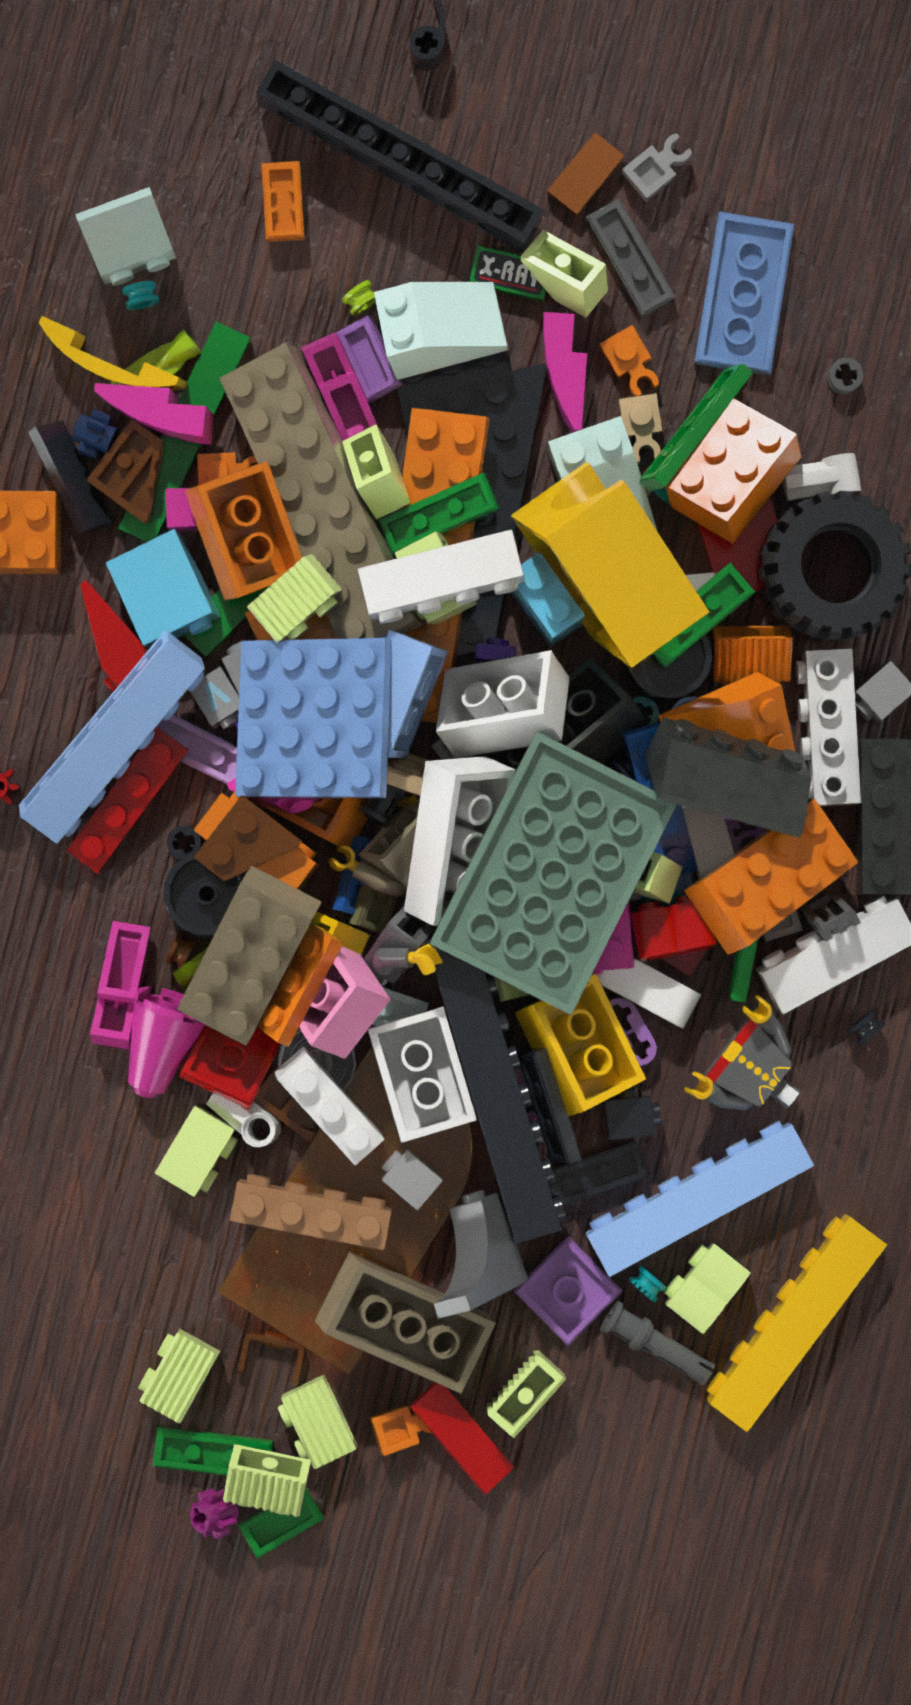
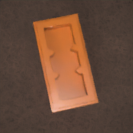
(283, 201)

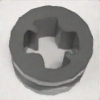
(837, 384)

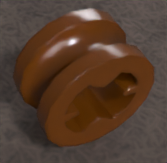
(181, 950)

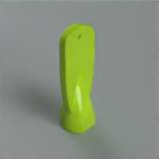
(169, 356)

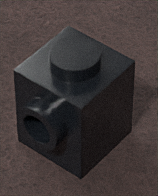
(631, 1115)

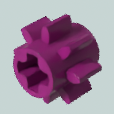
(212, 1514)

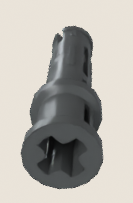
(642, 1335)

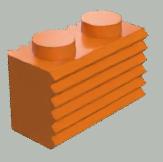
(751, 649)

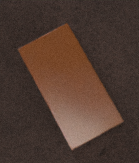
(585, 174)

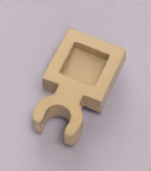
(641, 421)

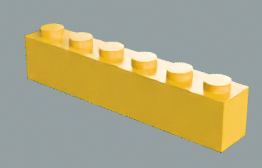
(795, 1322)

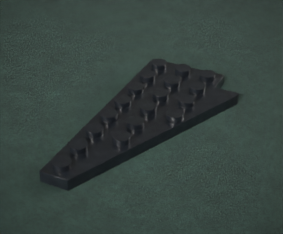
(512, 404)

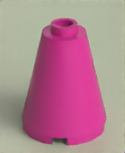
(159, 1040)

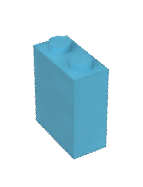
(163, 589)
(547, 601)

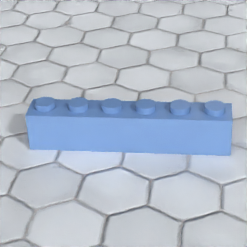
(112, 737)
(698, 1198)

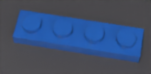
(675, 838)

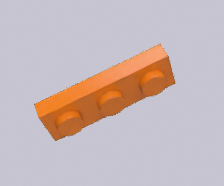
(300, 985)

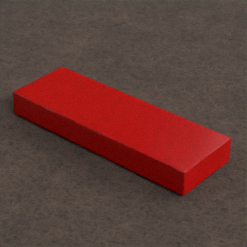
(461, 1437)

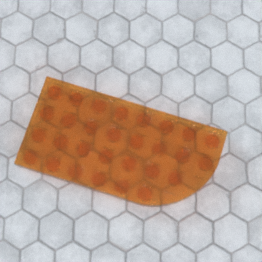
(289, 1274)

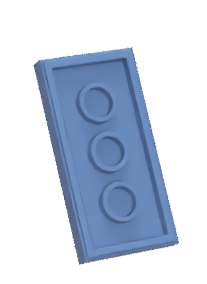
(744, 292)

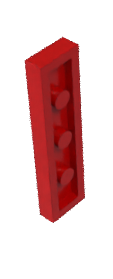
(127, 800)

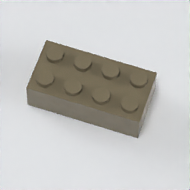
(248, 955)
(400, 1324)

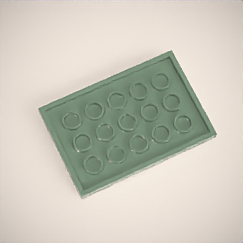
(553, 873)

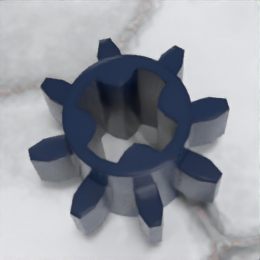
(94, 434)

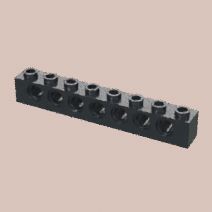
(399, 156)

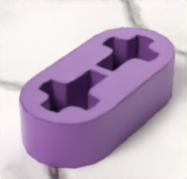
(638, 1027)

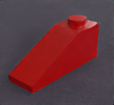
(115, 643)

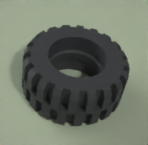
(883, 554)

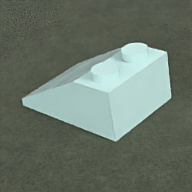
(126, 237)
(439, 324)
(608, 453)

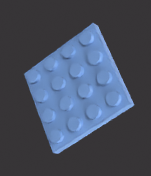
(313, 718)

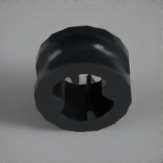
(188, 831)
(866, 1027)

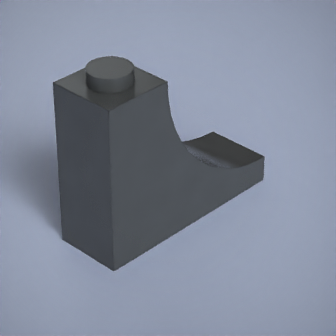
(485, 1255)

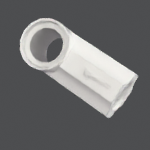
(830, 475)
(243, 1119)

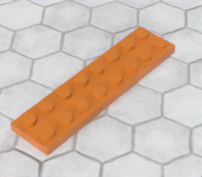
(441, 454)

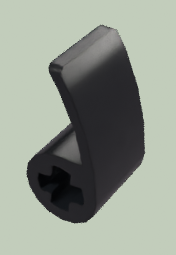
(431, 35)

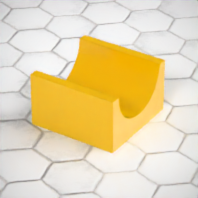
(611, 564)

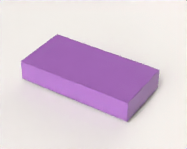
(368, 358)

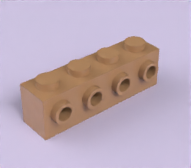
(310, 1213)

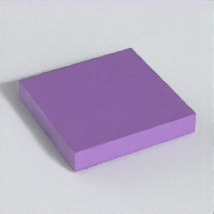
(568, 1290)

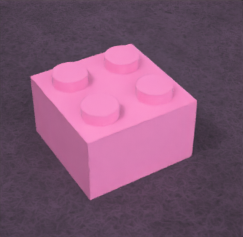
(344, 1005)

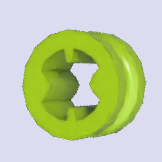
(360, 298)

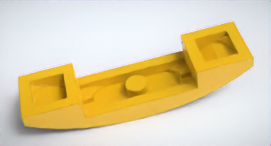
(71, 342)

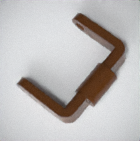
(274, 1340)

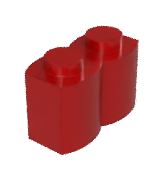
(670, 930)

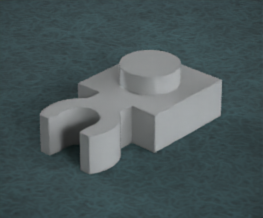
(653, 170)

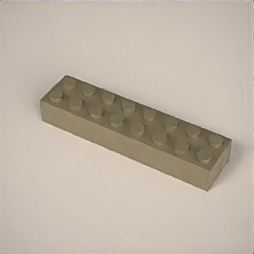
(308, 461)

